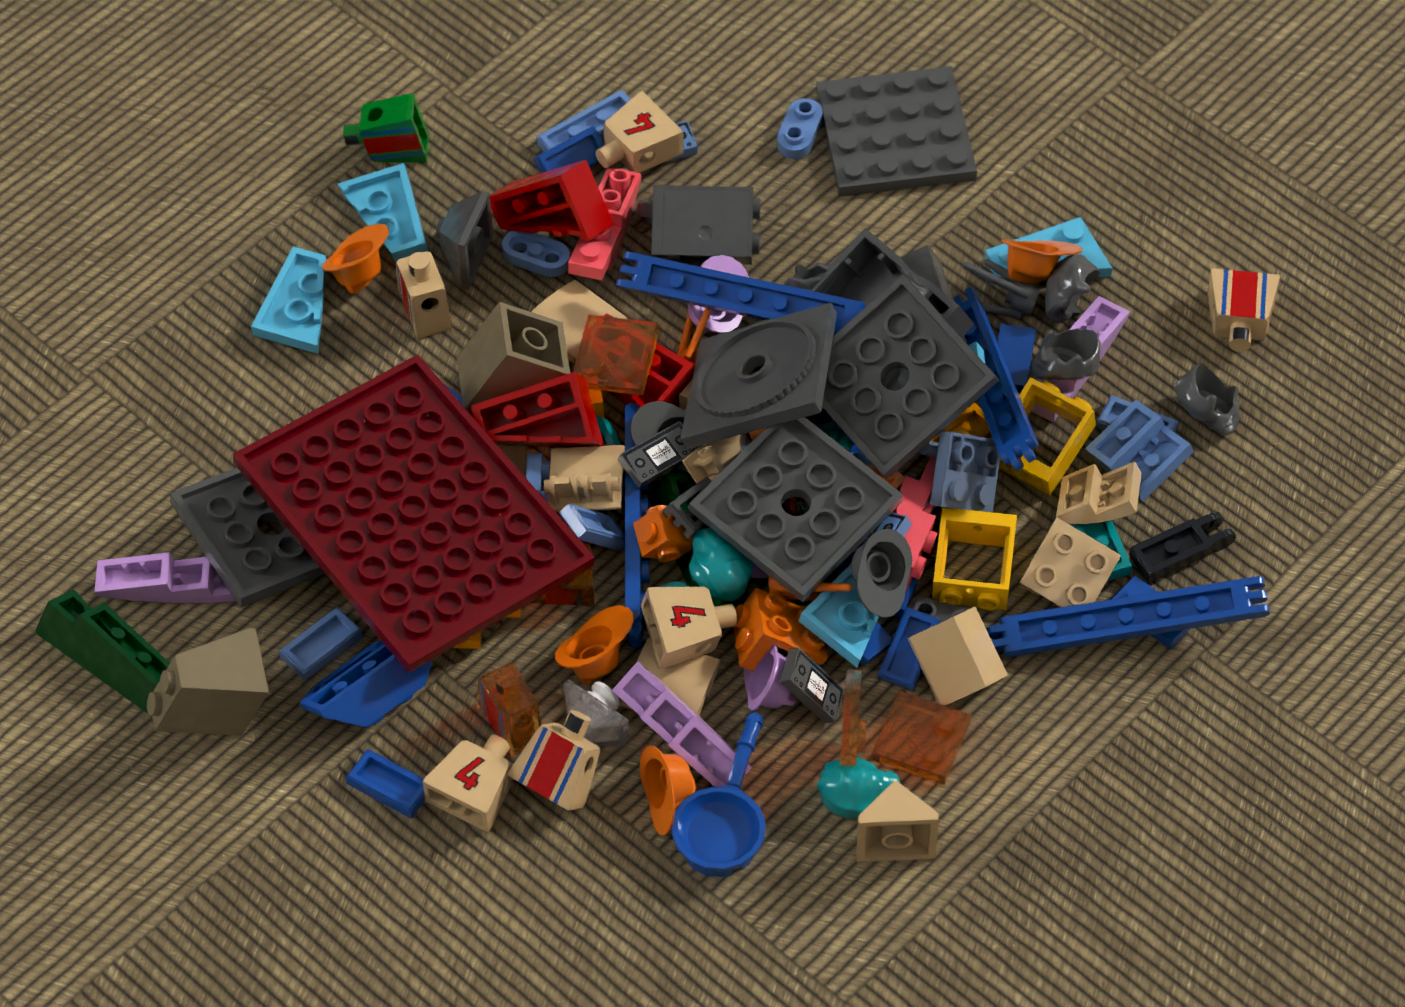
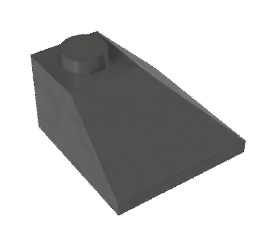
(466, 236)

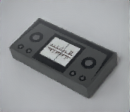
(655, 456)
(812, 685)

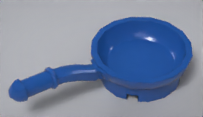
(722, 825)

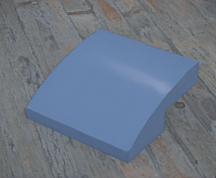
(1143, 438)

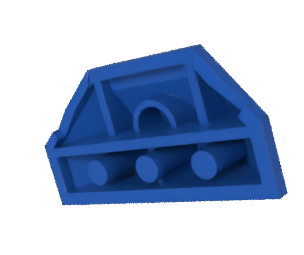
(365, 687)

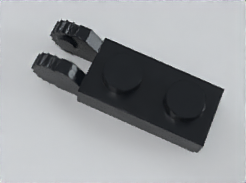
(1180, 546)

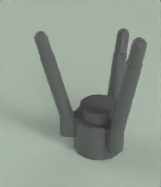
(1021, 295)

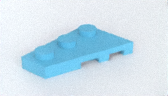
(388, 200)
(1072, 232)
(294, 303)
(841, 620)

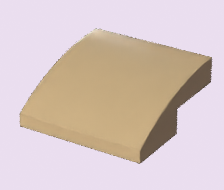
(571, 306)
(1097, 498)
(688, 680)

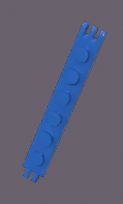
(726, 290)
(1001, 403)
(636, 569)
(1130, 617)

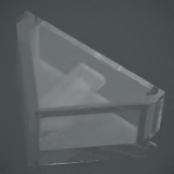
(606, 725)

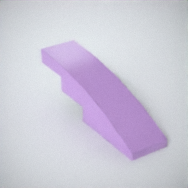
(1106, 321)
(160, 580)
(677, 724)

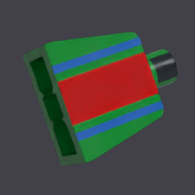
(391, 130)

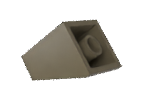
(510, 354)
(211, 687)

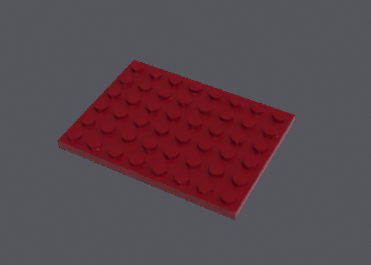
(413, 512)

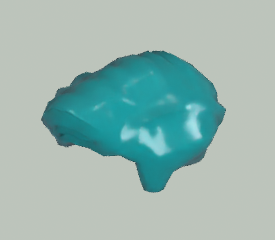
(719, 566)
(852, 788)

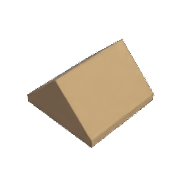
(957, 657)
(897, 827)

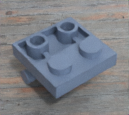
(964, 471)

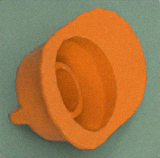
(358, 258)
(1035, 260)
(595, 646)
(666, 784)

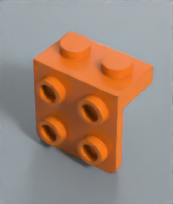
(769, 621)

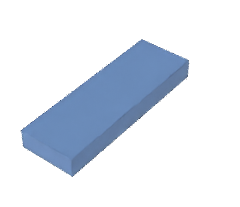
(594, 115)

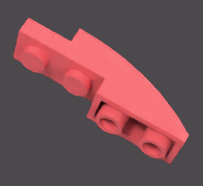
(597, 255)
(919, 511)

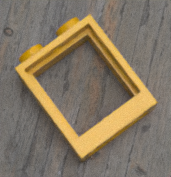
(1075, 410)
(961, 527)

